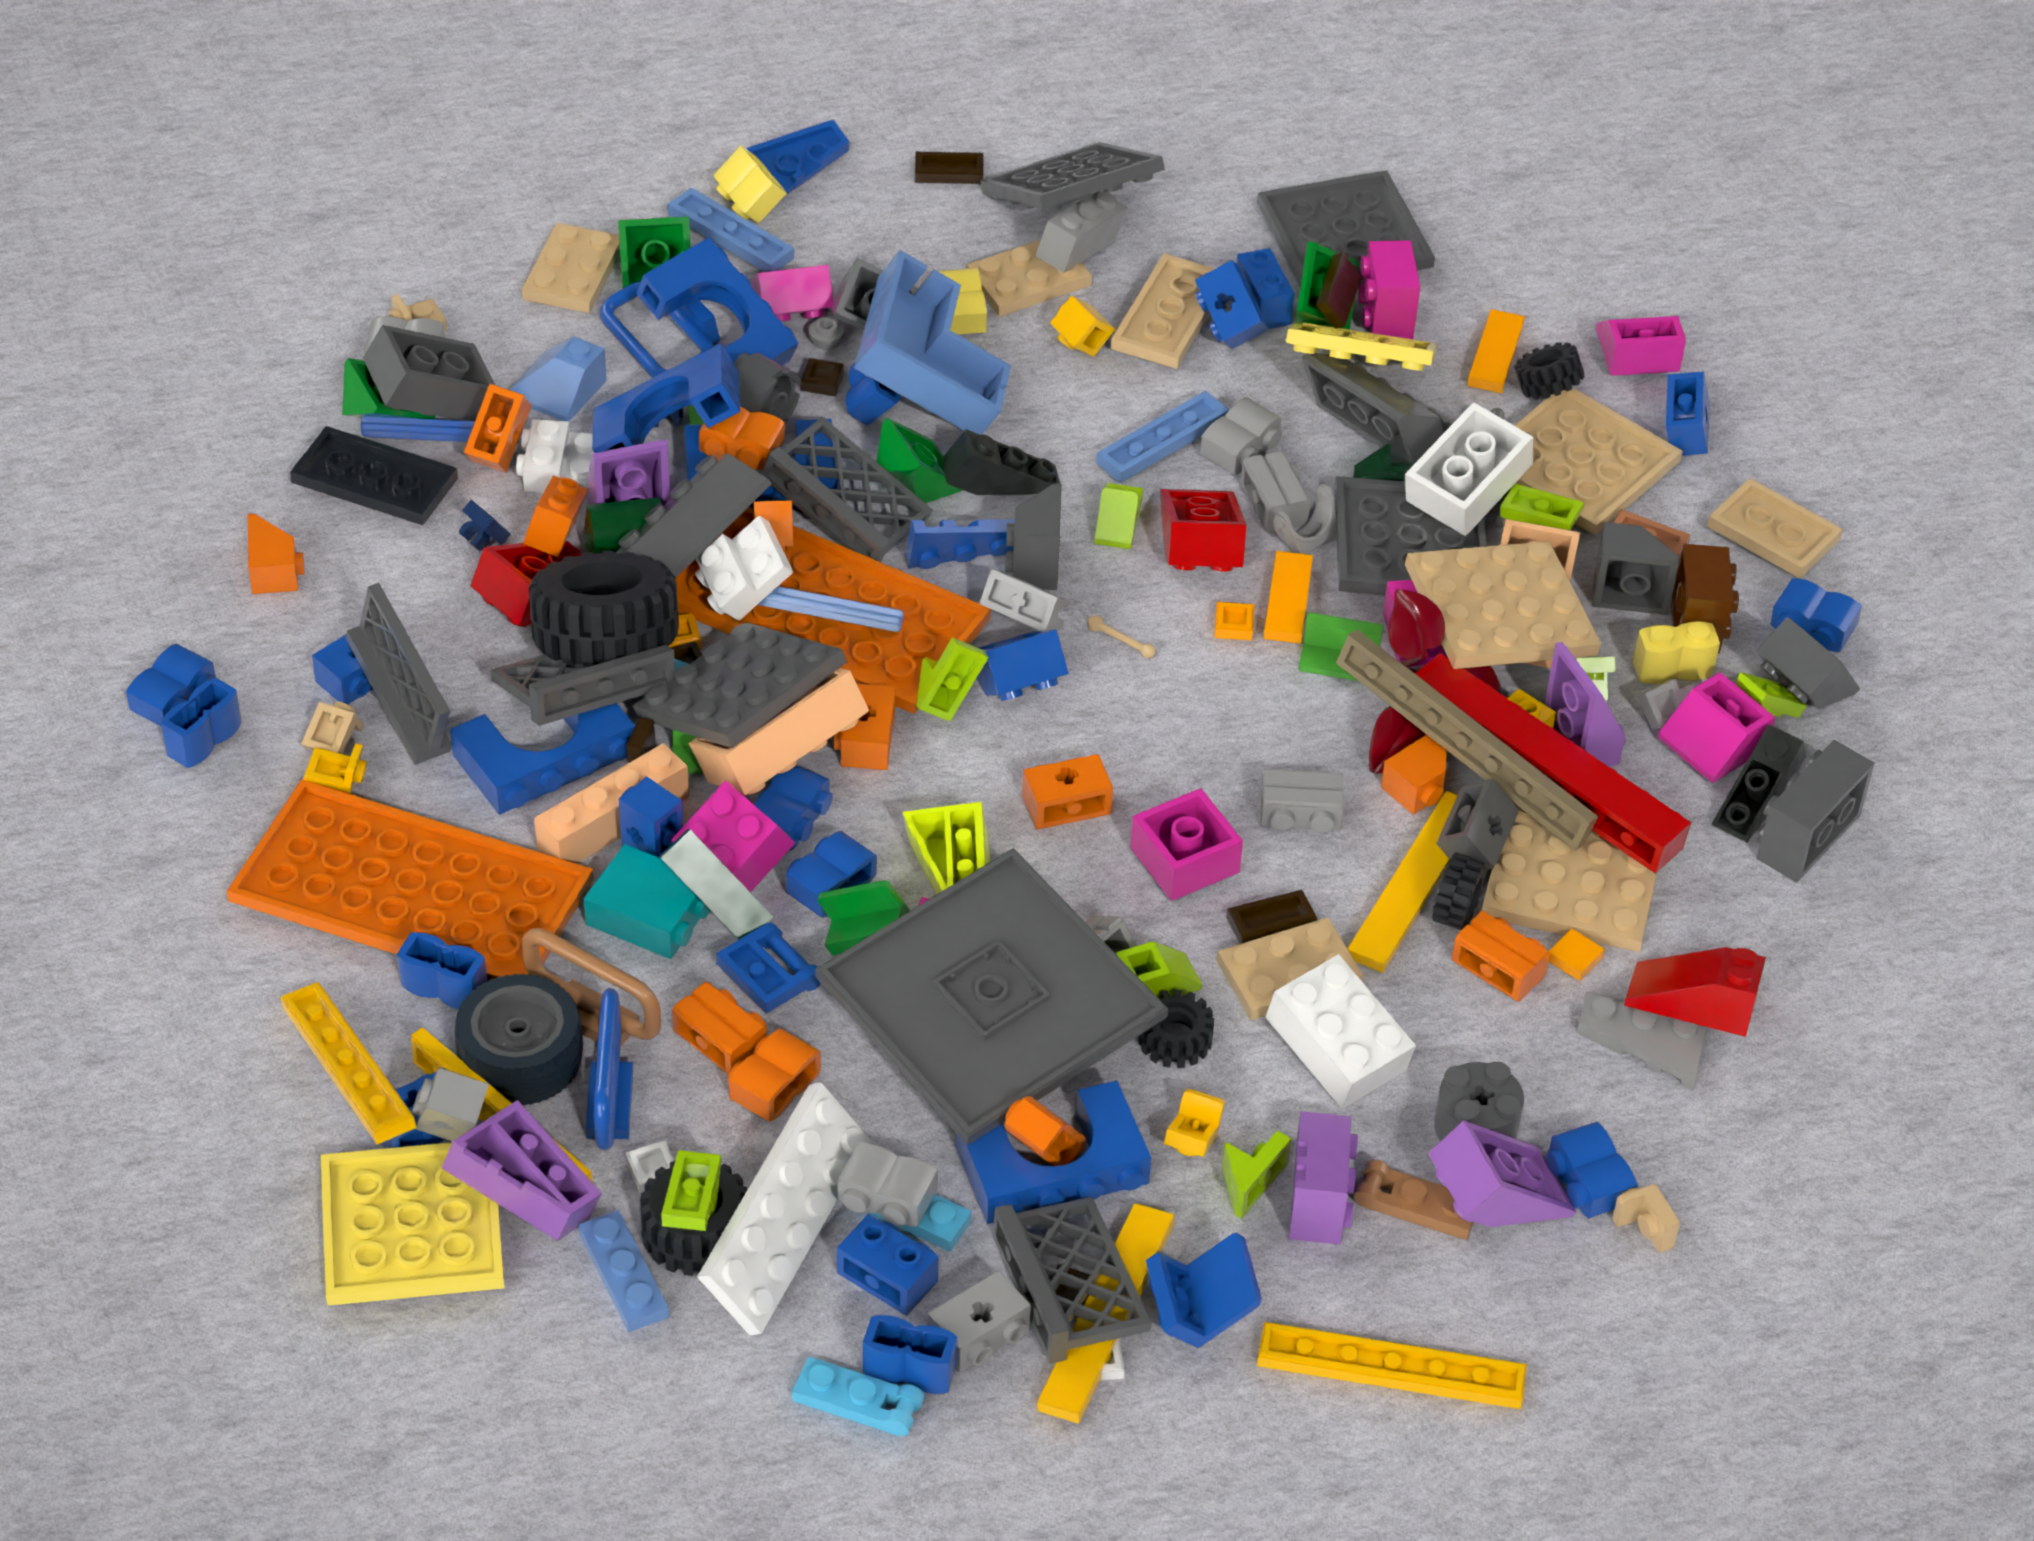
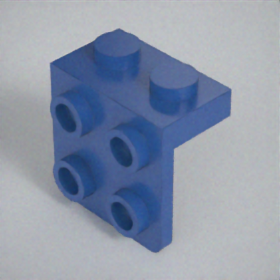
(1206, 1294)

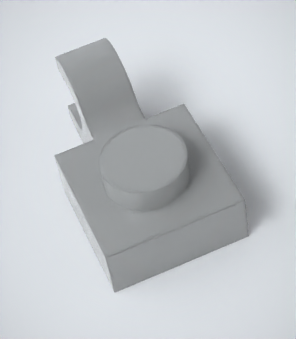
(1663, 701)

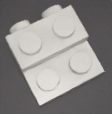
(553, 452)
(743, 568)

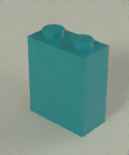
(643, 903)

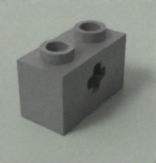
(1478, 823)

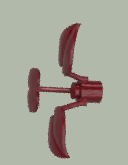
(1412, 629)

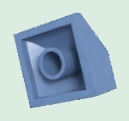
(564, 378)

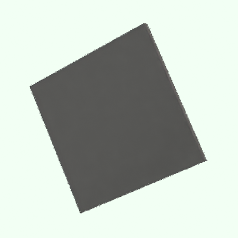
(990, 994)

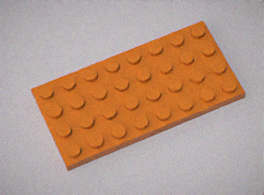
(871, 653)
(394, 873)

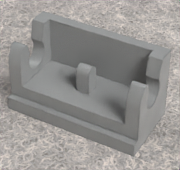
(1022, 601)

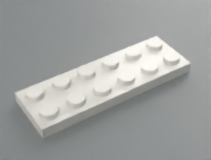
(782, 1210)

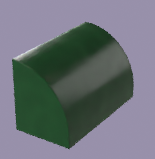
(611, 521)

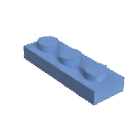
(623, 1271)

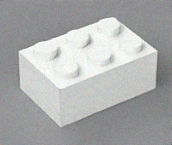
(1469, 469)
(1340, 1031)

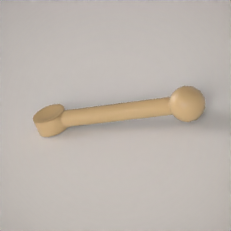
(1095, 623)

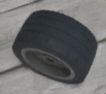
(521, 1036)

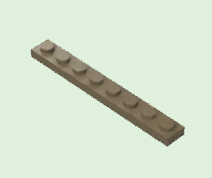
(1466, 739)

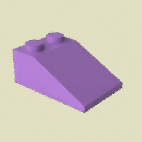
(629, 474)
(1582, 710)
(1498, 1178)

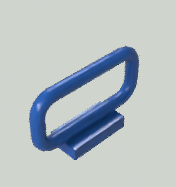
(692, 318)
(609, 1080)

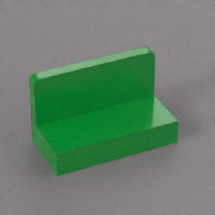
(859, 912)

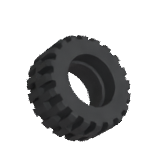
(602, 607)

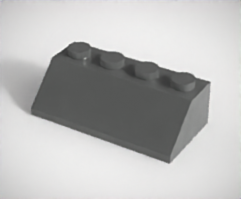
(1372, 406)
(696, 512)

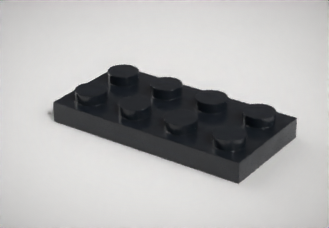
(374, 475)

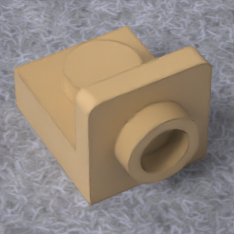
(424, 309)
(331, 727)
(1653, 1215)

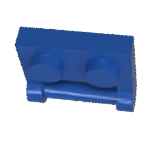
(761, 974)

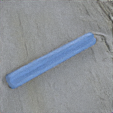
(834, 608)

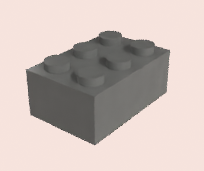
(428, 373)
(1814, 810)

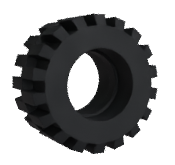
(686, 1247)

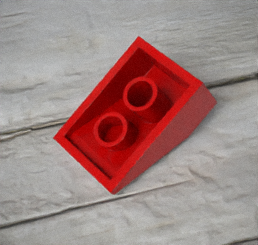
(1202, 529)
(506, 574)
(1700, 987)

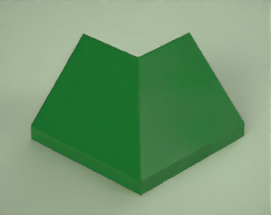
(649, 244)
(1313, 277)
(362, 396)
(913, 461)

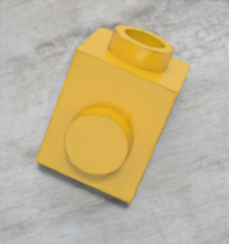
(336, 769)
(1195, 1124)

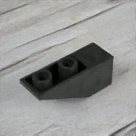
(992, 468)
(1764, 775)

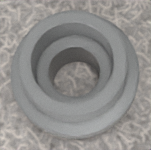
(826, 333)

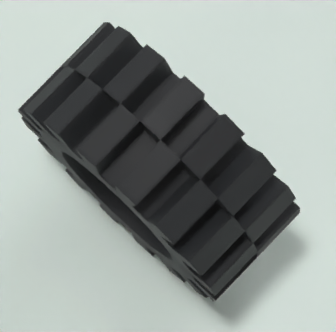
(1549, 370)
(1459, 891)
(1183, 1046)

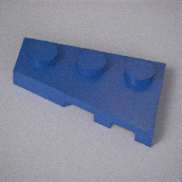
(802, 153)
(950, 542)

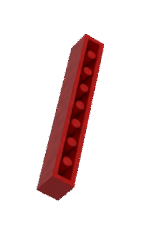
(1625, 812)

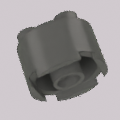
(767, 386)
(1480, 1095)

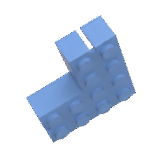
(918, 356)

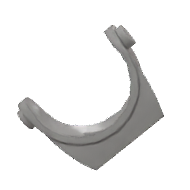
(1318, 529)

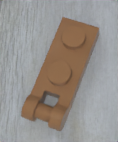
(1410, 1199)

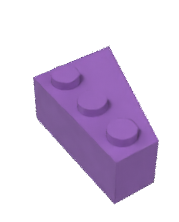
(523, 1171)
(1323, 1178)

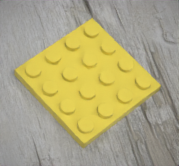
(1346, 343)
(405, 1227)

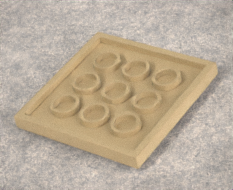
(1593, 456)
(1503, 603)
(1556, 889)

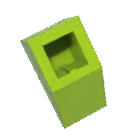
(1161, 968)

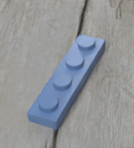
(731, 231)
(1160, 437)

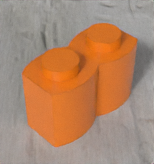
(745, 437)
(774, 1074)
(1044, 1132)

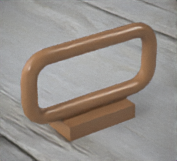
(587, 1000)

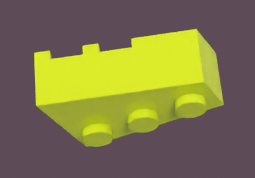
(948, 841)

